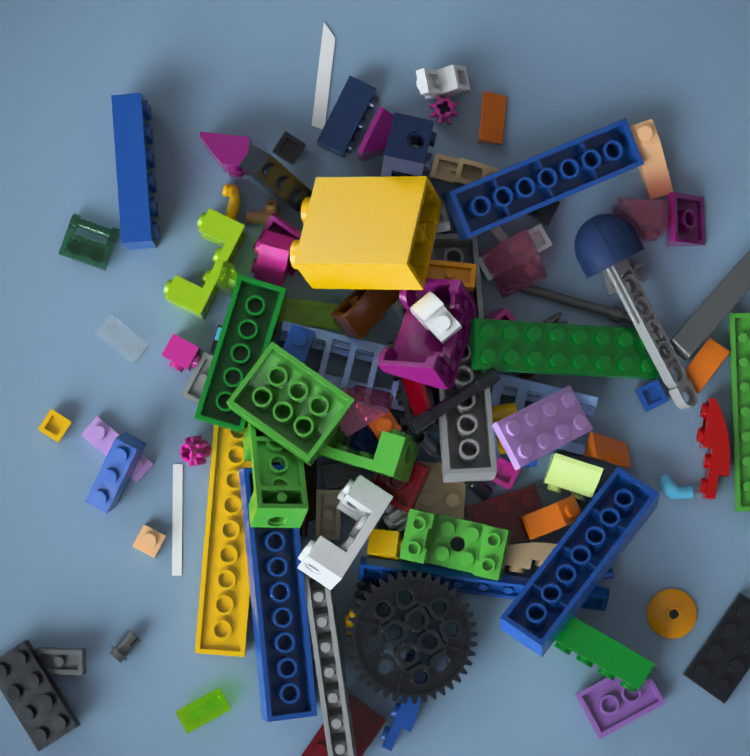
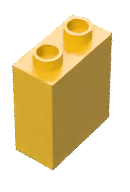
(367, 233)

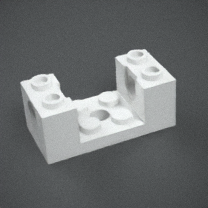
(364, 504)

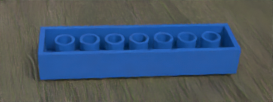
(542, 179)
(579, 561)

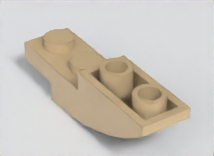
(458, 171)
(522, 554)

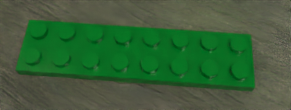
(560, 349)

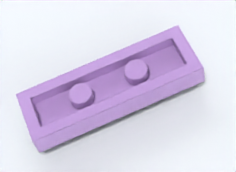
(103, 436)

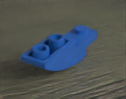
(403, 714)

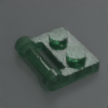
(85, 249)

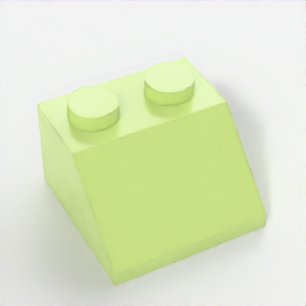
(572, 476)

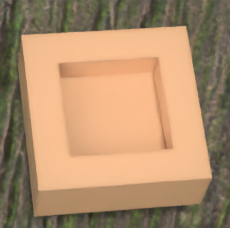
(149, 541)

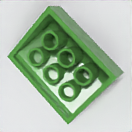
(290, 403)

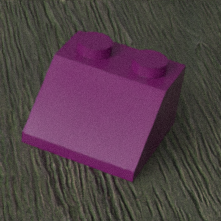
(227, 151)

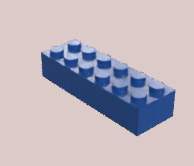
(134, 172)

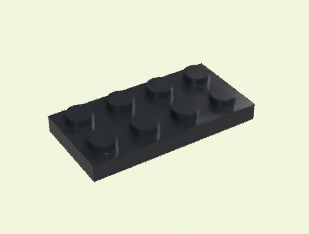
(725, 653)
(35, 696)

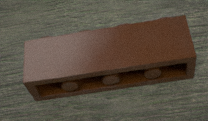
(363, 310)

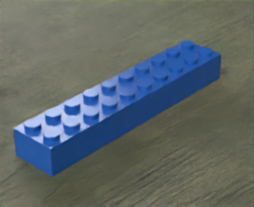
(278, 616)

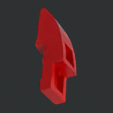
(715, 438)

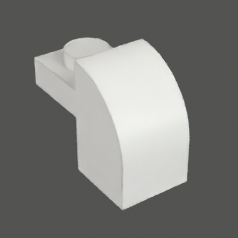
(442, 82)
(435, 317)

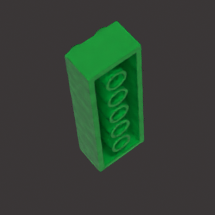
(242, 340)

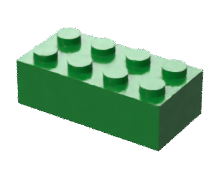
(606, 653)

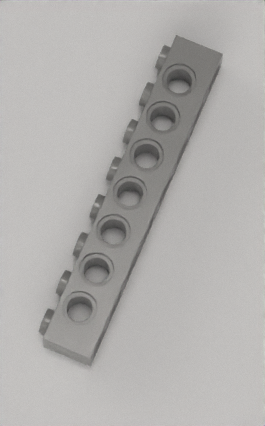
(330, 669)

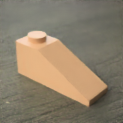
(654, 170)

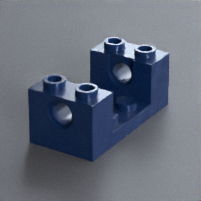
(399, 155)

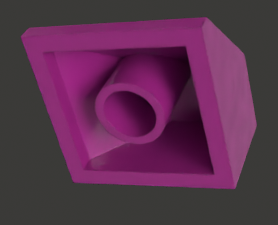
(376, 136)

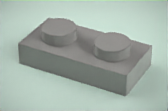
(197, 380)

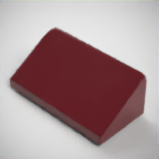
(417, 396)

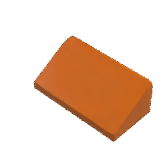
(492, 118)
(607, 450)

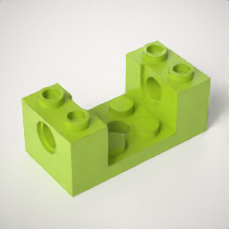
(224, 233)

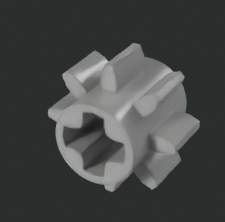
(395, 518)

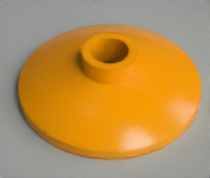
(659, 610)

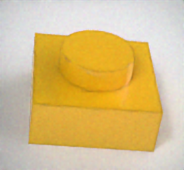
(55, 425)

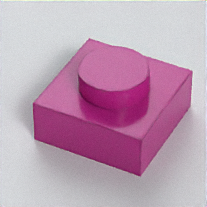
(505, 474)

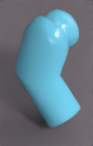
(672, 490)

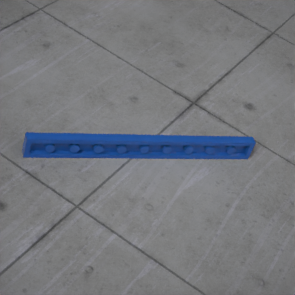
(466, 582)

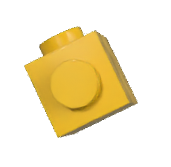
(385, 544)

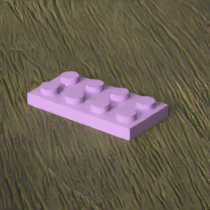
(542, 427)

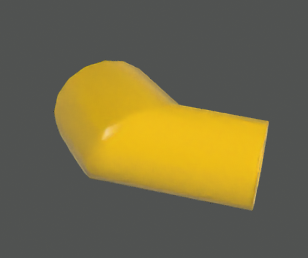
(234, 200)

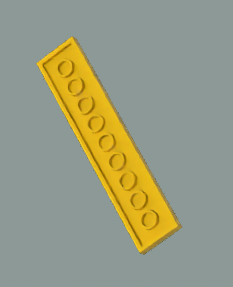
(224, 573)

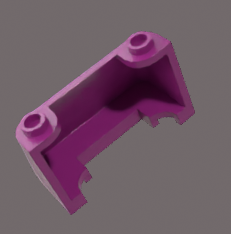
(417, 351)

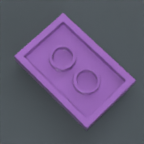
(613, 706)

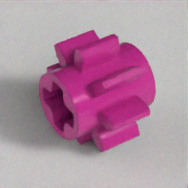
(439, 105)
(195, 450)

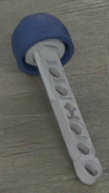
(605, 245)

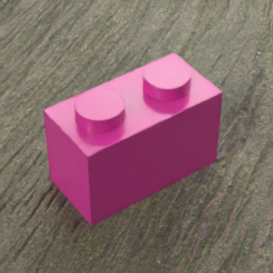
(272, 258)

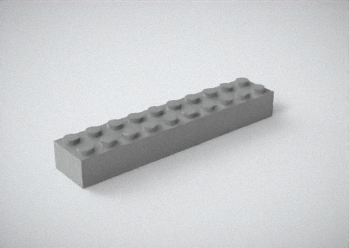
(467, 429)

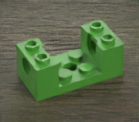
(392, 458)
(278, 495)
(430, 538)

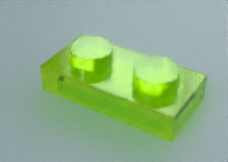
(203, 710)

